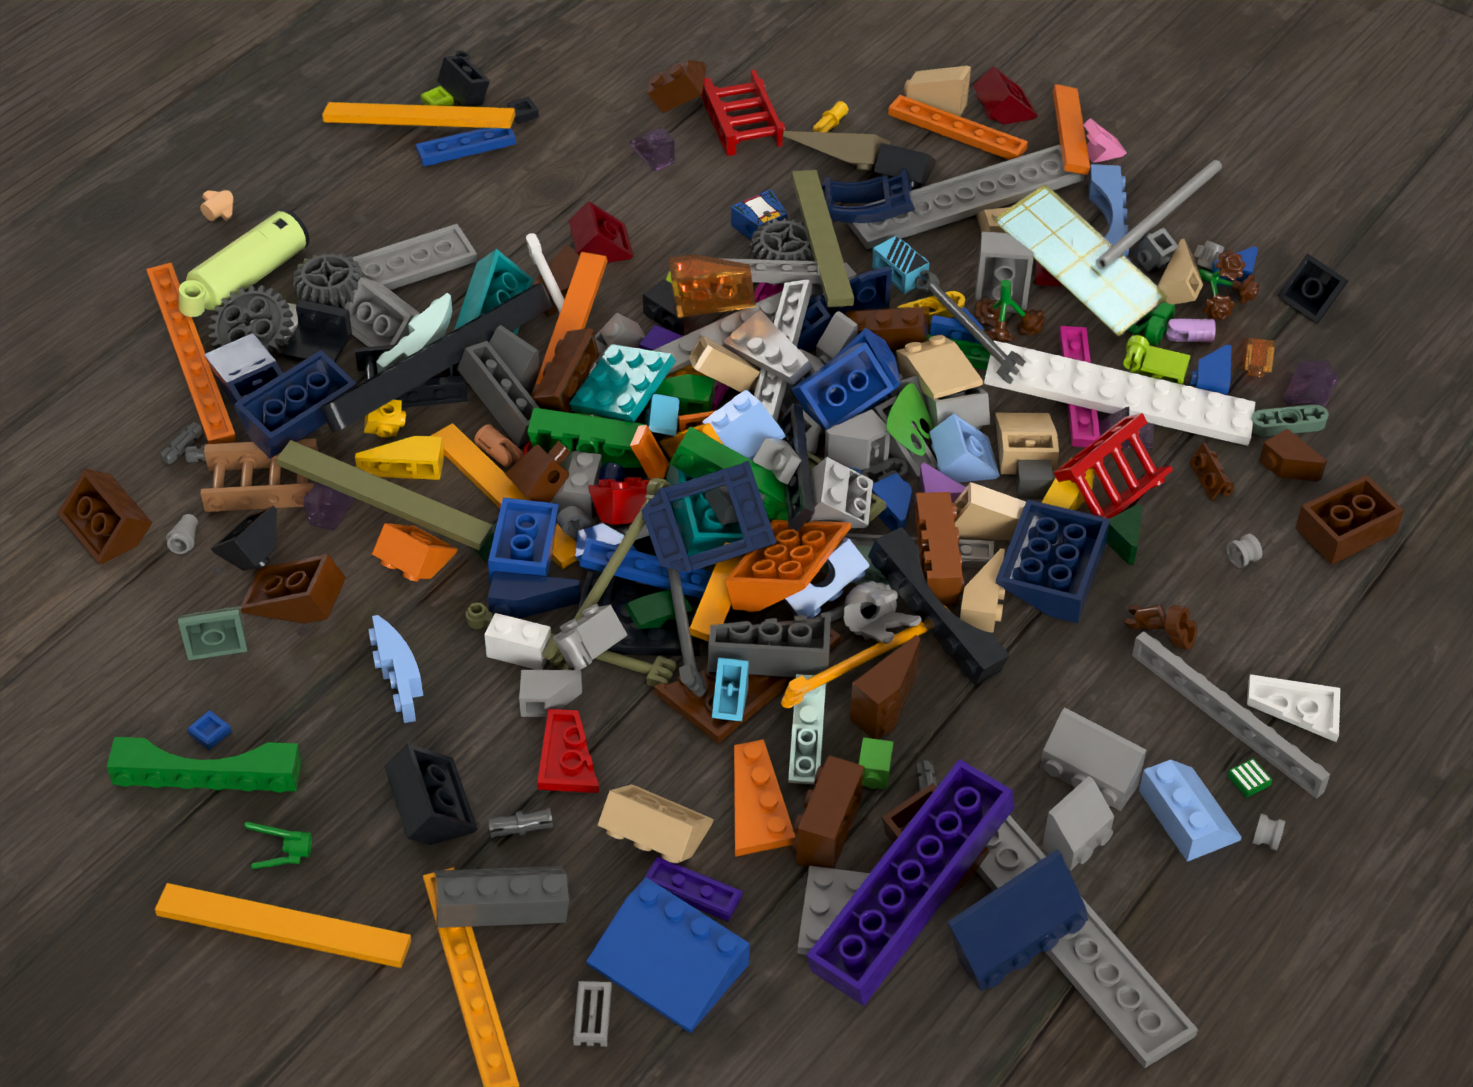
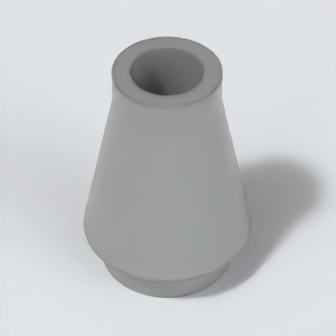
(182, 535)

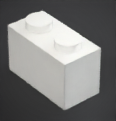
(517, 641)

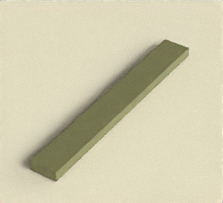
(822, 239)
(384, 495)

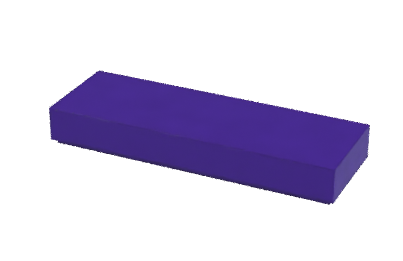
(695, 888)

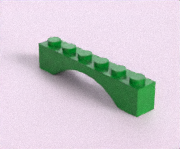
(265, 768)

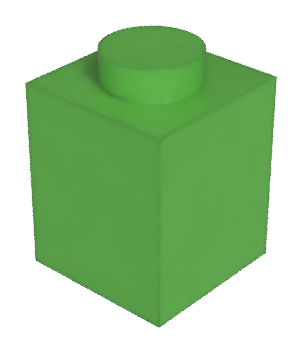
(876, 759)

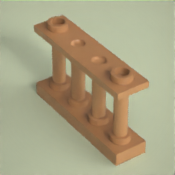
(246, 457)

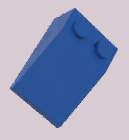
(882, 354)
(523, 538)

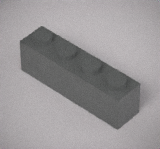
(498, 390)

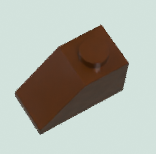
(1292, 458)

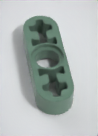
(1307, 417)

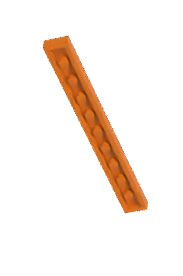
(191, 357)

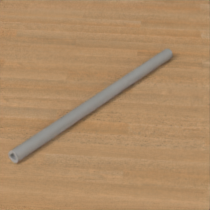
(1158, 215)

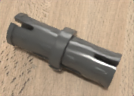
(520, 823)

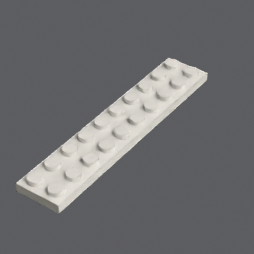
(1114, 389)

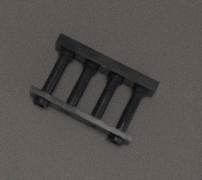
(431, 392)

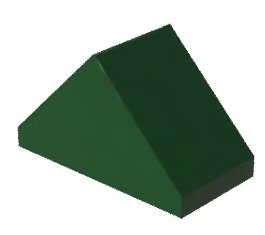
(1124, 533)

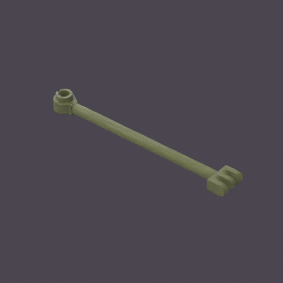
(551, 650)
(659, 672)

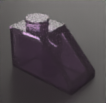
(655, 148)

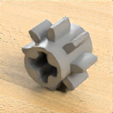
(1208, 254)

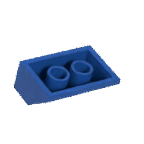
(843, 387)

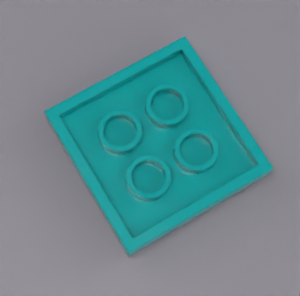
(622, 382)

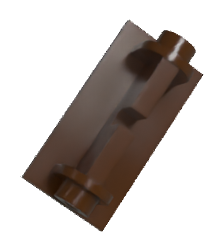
(1210, 473)

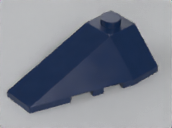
(869, 290)

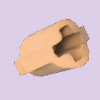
(217, 205)

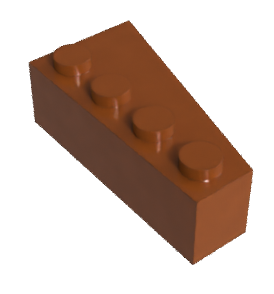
(939, 545)

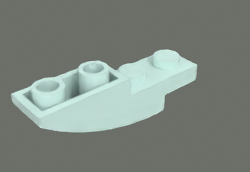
(423, 330)
(807, 736)

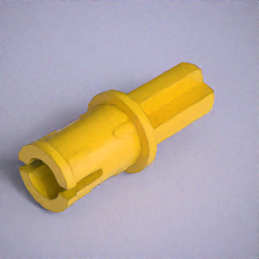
(831, 118)

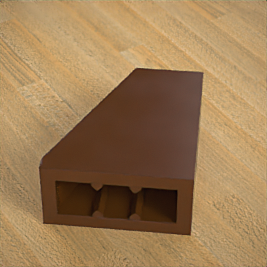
(562, 268)

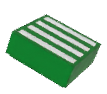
(1249, 777)

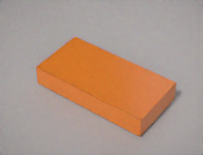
(649, 453)

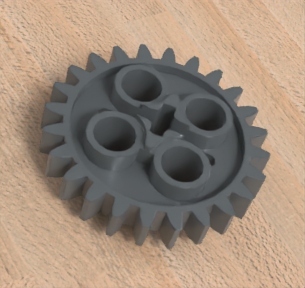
(246, 307)

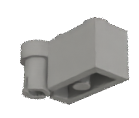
(589, 636)

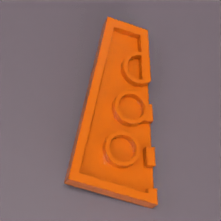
(759, 805)

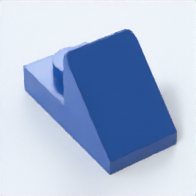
(952, 328)

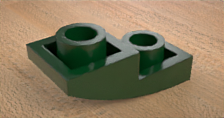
(654, 609)

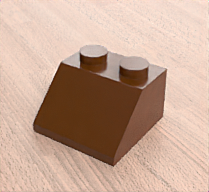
(677, 84)

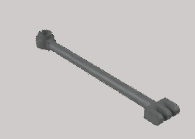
(1007, 362)
(688, 672)

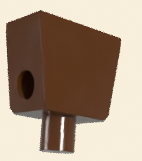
(540, 472)

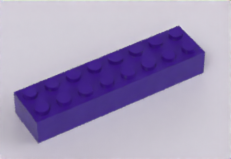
(910, 882)

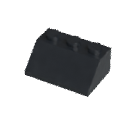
(429, 795)

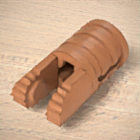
(497, 445)

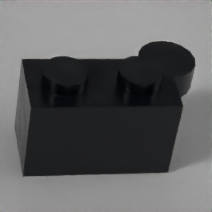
(463, 79)

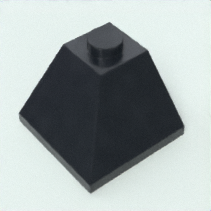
(1312, 288)
(250, 540)

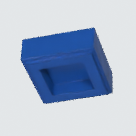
(209, 730)

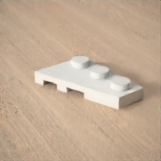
(1299, 703)

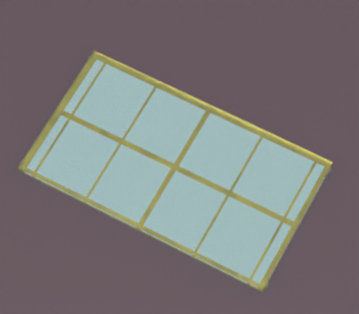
(1069, 251)

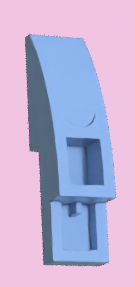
(397, 664)

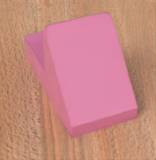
(1102, 144)

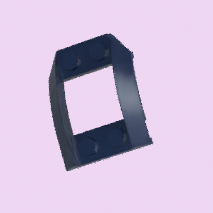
(894, 190)
(747, 505)

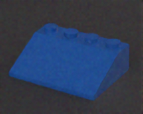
(669, 955)

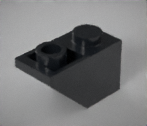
(661, 307)

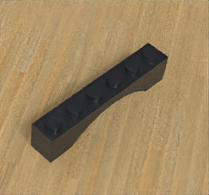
(972, 649)

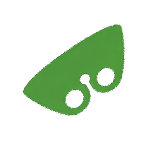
(908, 408)

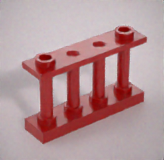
(724, 123)
(1093, 458)

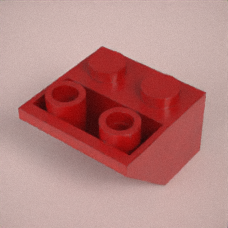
(619, 500)

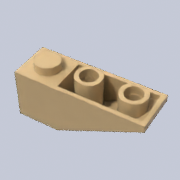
(1181, 278)
(982, 595)

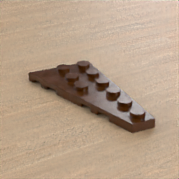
(699, 709)

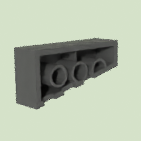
(774, 646)

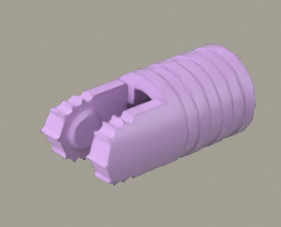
(1191, 330)

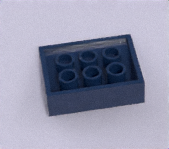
(1054, 558)
(1018, 921)

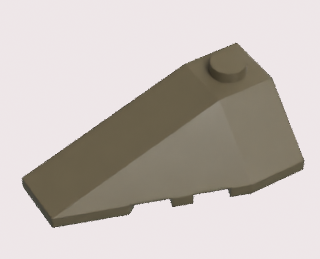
(853, 148)

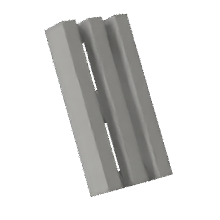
(592, 1037)

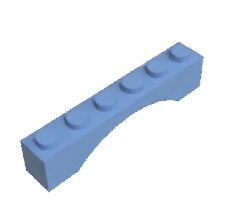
(1106, 193)

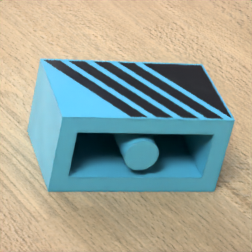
(903, 260)

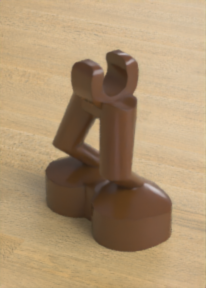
(1175, 622)

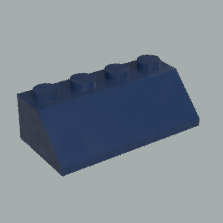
(291, 403)

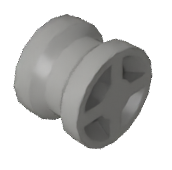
(1244, 550)
(1269, 832)

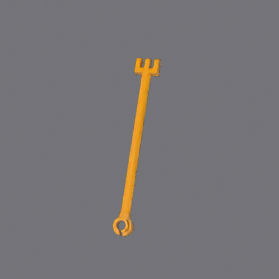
(800, 686)

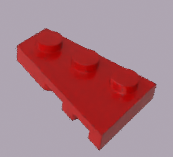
(565, 755)

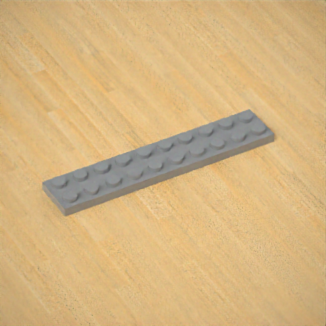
(970, 194)
(1098, 963)

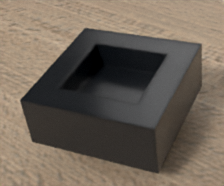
(524, 110)

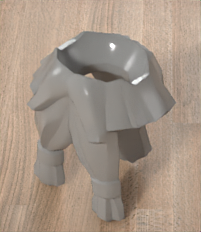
(885, 613)

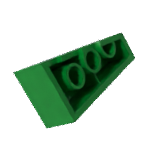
(585, 434)

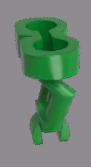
(1156, 324)

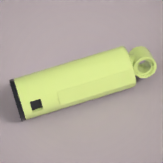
(243, 262)

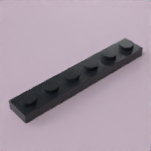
(798, 490)

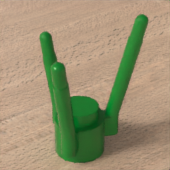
(295, 843)

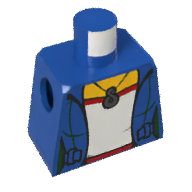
(755, 211)

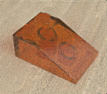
(710, 285)

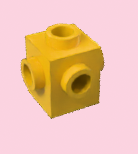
(385, 420)

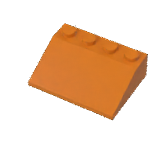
(783, 567)

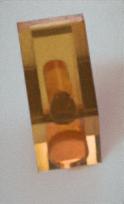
(1257, 356)

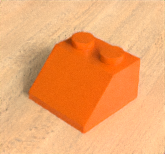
(412, 551)

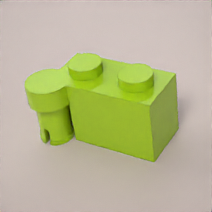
(1155, 361)

